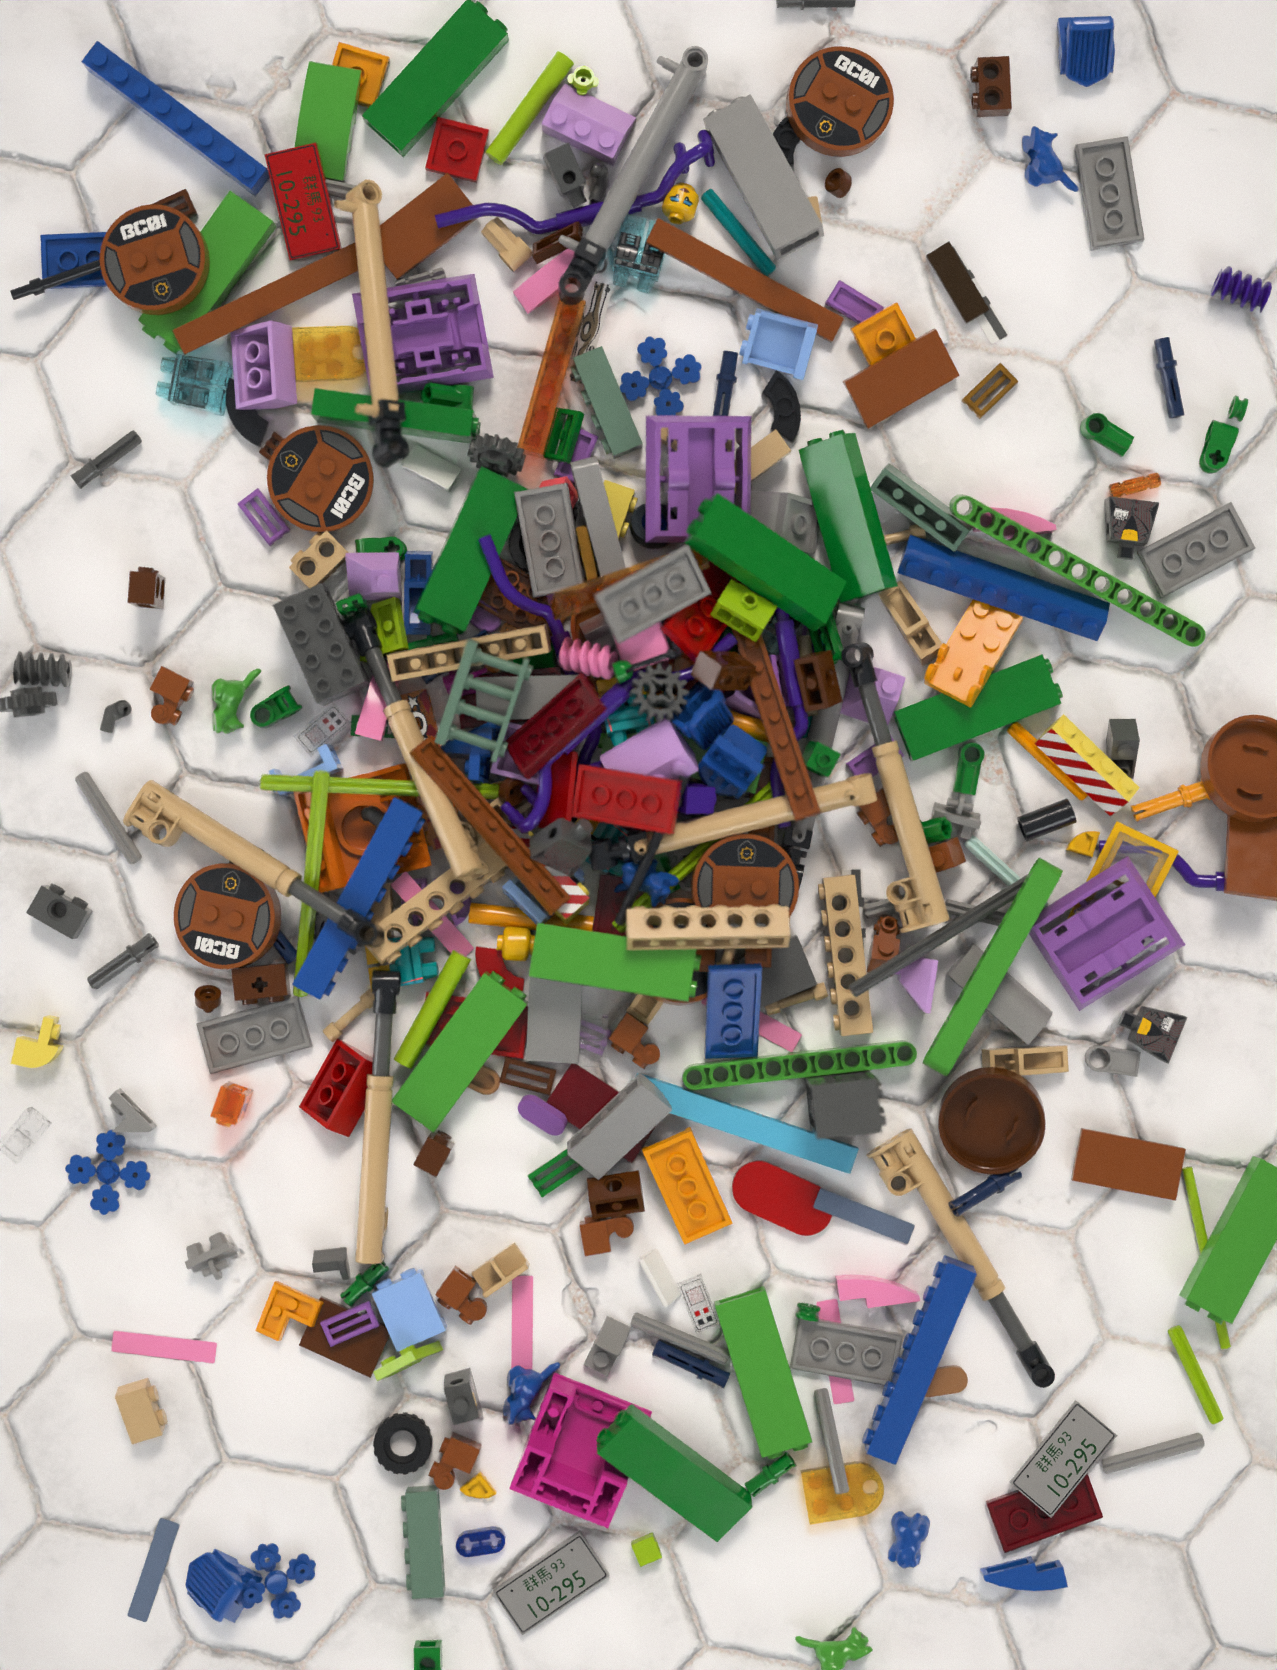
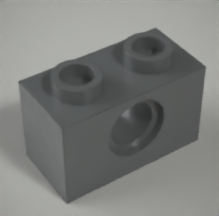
(44, 906)

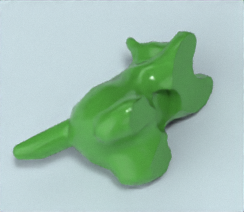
(228, 697)
(835, 1654)

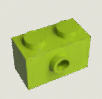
(743, 610)

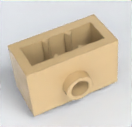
(140, 1410)

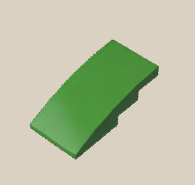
(329, 114)

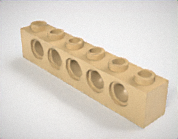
(448, 655)
(845, 886)
(433, 918)
(696, 936)

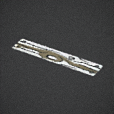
(592, 321)

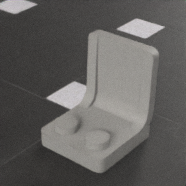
(788, 516)

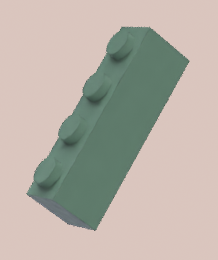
(607, 402)
(920, 507)
(424, 1542)

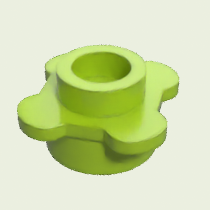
(586, 73)

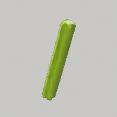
(1195, 1374)

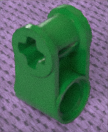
(1218, 442)
(380, 545)
(276, 707)

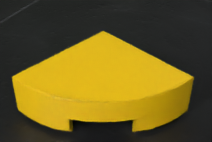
(1084, 843)
(478, 1487)

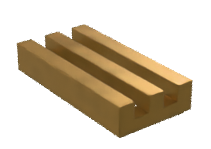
(973, 406)
(586, 552)

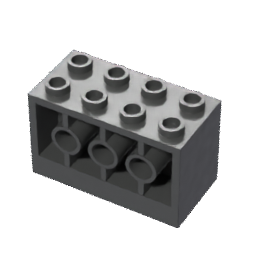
(321, 644)
(845, 1104)

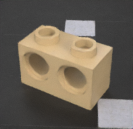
(324, 565)

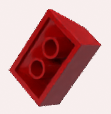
(562, 791)
(339, 1089)

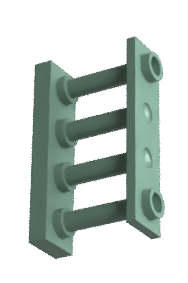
(465, 680)

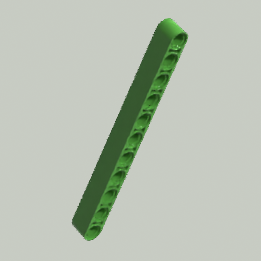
(1086, 579)

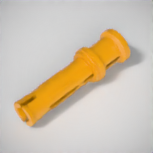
(1184, 796)

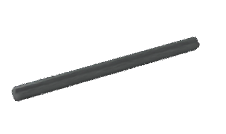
(935, 939)

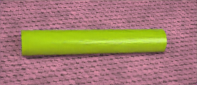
(529, 108)
(432, 1009)

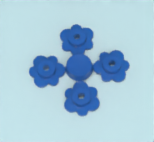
(660, 377)
(107, 1172)
(276, 1580)

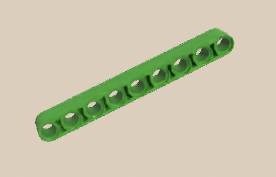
(992, 966)
(812, 1068)

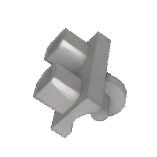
(960, 813)
(199, 1260)

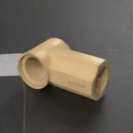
(511, 248)

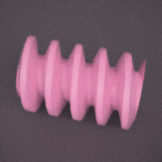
(587, 658)

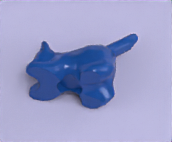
(1044, 164)
(655, 883)
(524, 1387)
(909, 1535)

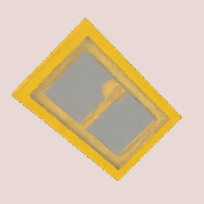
(1147, 854)

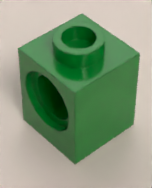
(820, 758)
(428, 1649)

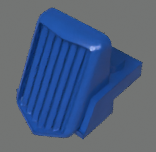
(1086, 48)
(703, 716)
(732, 762)
(478, 765)
(216, 1582)

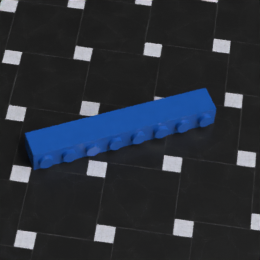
(176, 118)
(1004, 588)
(360, 894)
(919, 1359)

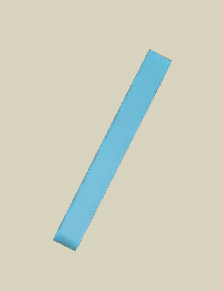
(757, 1127)

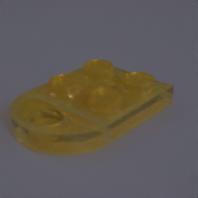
(326, 353)
(827, 1506)

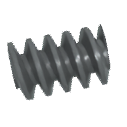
(42, 670)

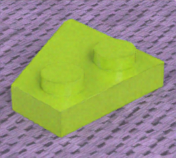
(389, 626)
(408, 1358)

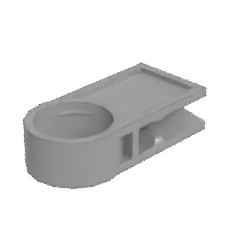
(1119, 1060)

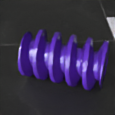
(1241, 288)

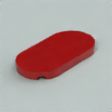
(779, 1197)

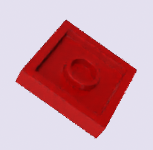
(457, 149)

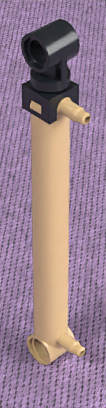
(386, 409)
(850, 792)

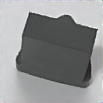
(332, 1260)

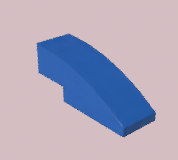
(417, 571)
(1025, 1575)

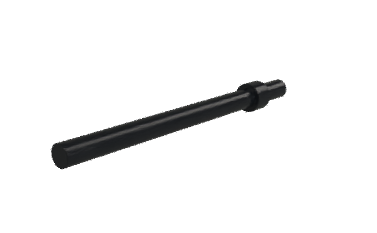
(38, 286)
(644, 866)

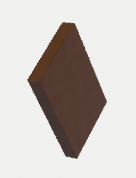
(356, 1353)

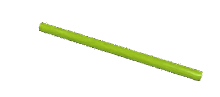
(1202, 1239)

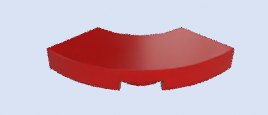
(491, 960)

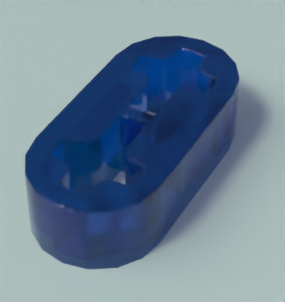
(480, 1548)

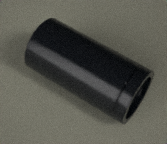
(1046, 819)

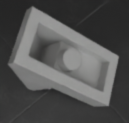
(597, 631)
(135, 1118)
(607, 1346)

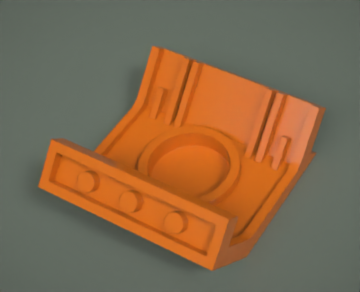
(349, 835)

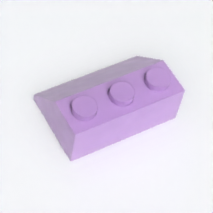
(587, 124)
(263, 366)
(654, 752)

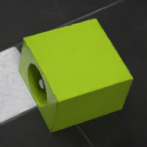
(646, 1549)

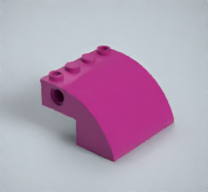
(562, 1456)

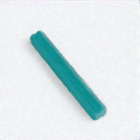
(738, 232)

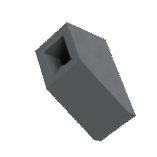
(1123, 744)

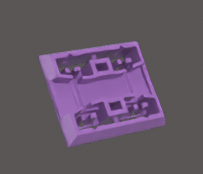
(433, 338)
(696, 469)
(1105, 934)

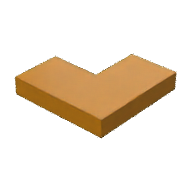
(284, 1304)

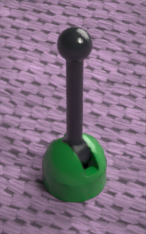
(624, 669)

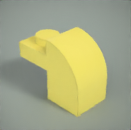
(41, 1051)

